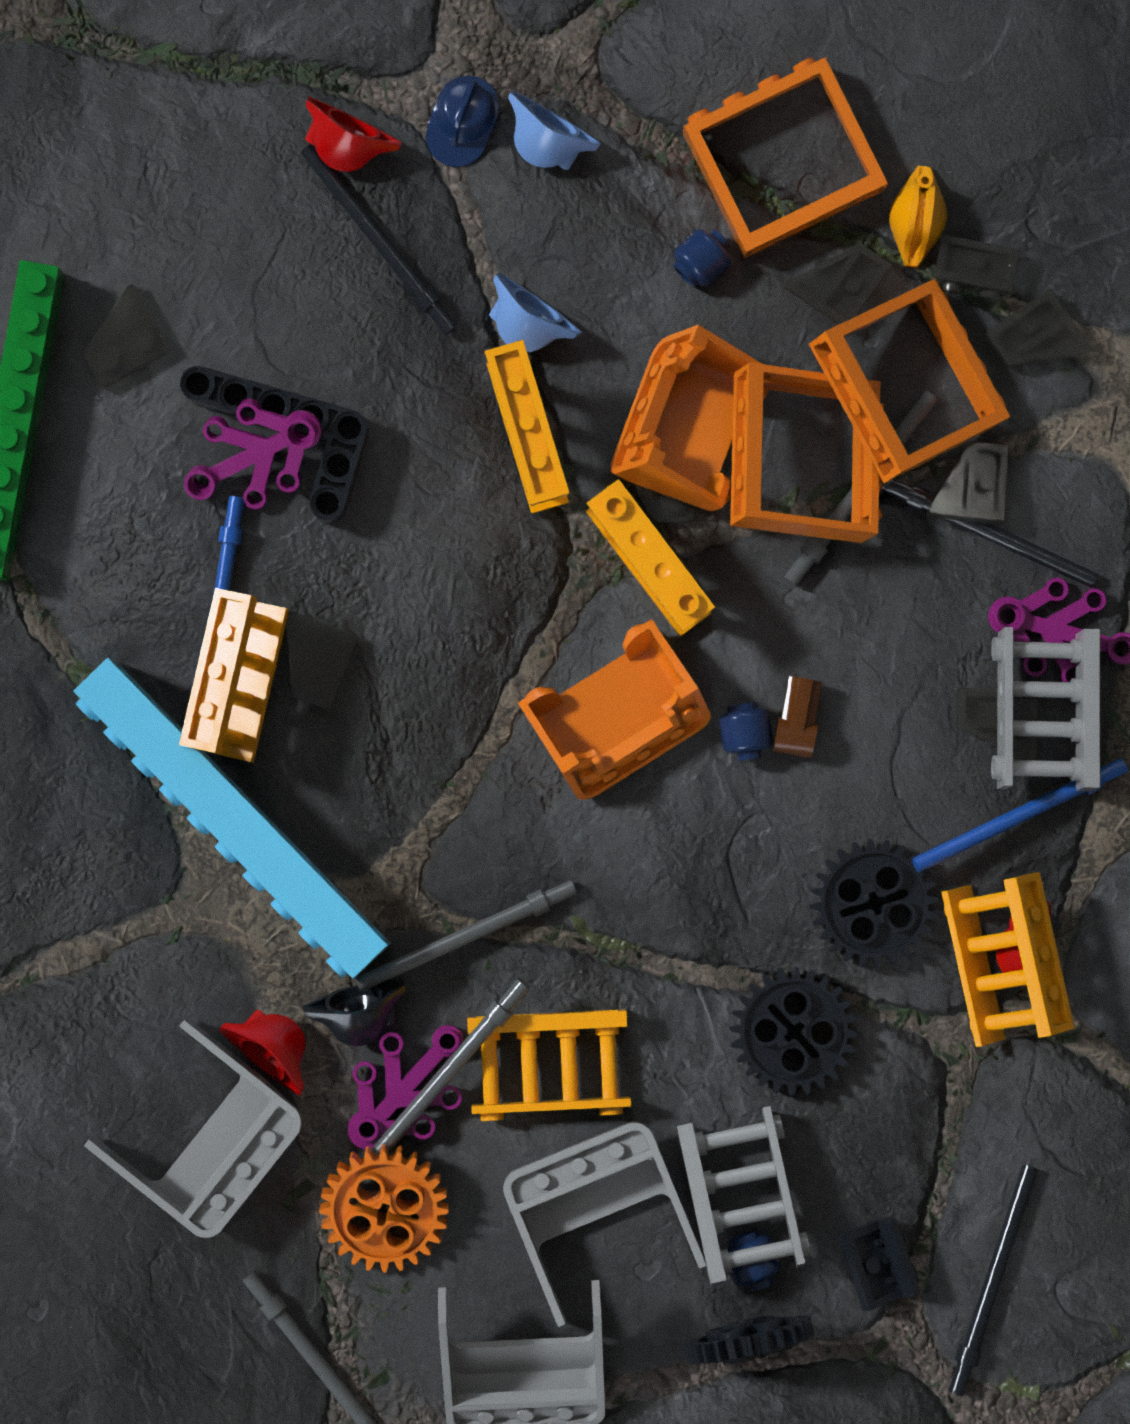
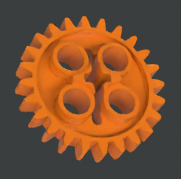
(393, 1175)

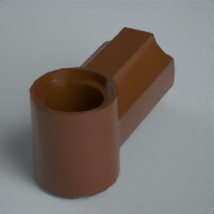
(796, 727)

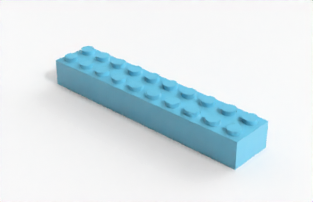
(232, 818)

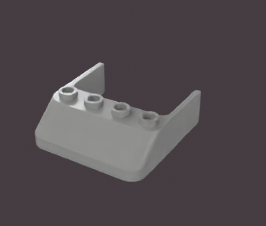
(226, 1154)
(585, 1186)
(523, 1378)

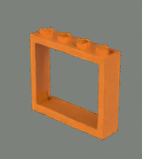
(810, 214)
(864, 407)
(747, 459)

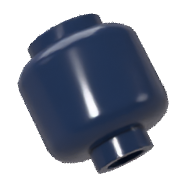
(702, 257)
(746, 731)
(754, 1275)

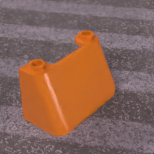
(683, 420)
(618, 714)

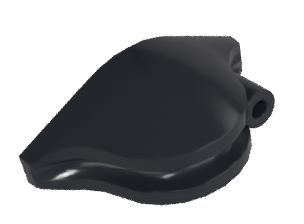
(358, 1016)

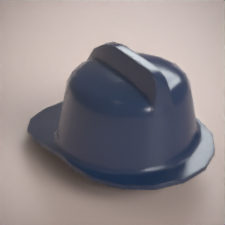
(462, 121)

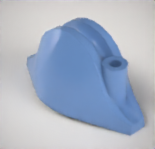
(546, 137)
(527, 317)

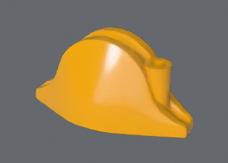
(917, 216)

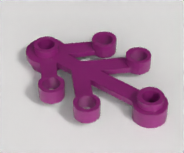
(257, 450)
(1055, 627)
(400, 1092)

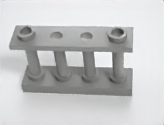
(1082, 690)
(713, 1222)

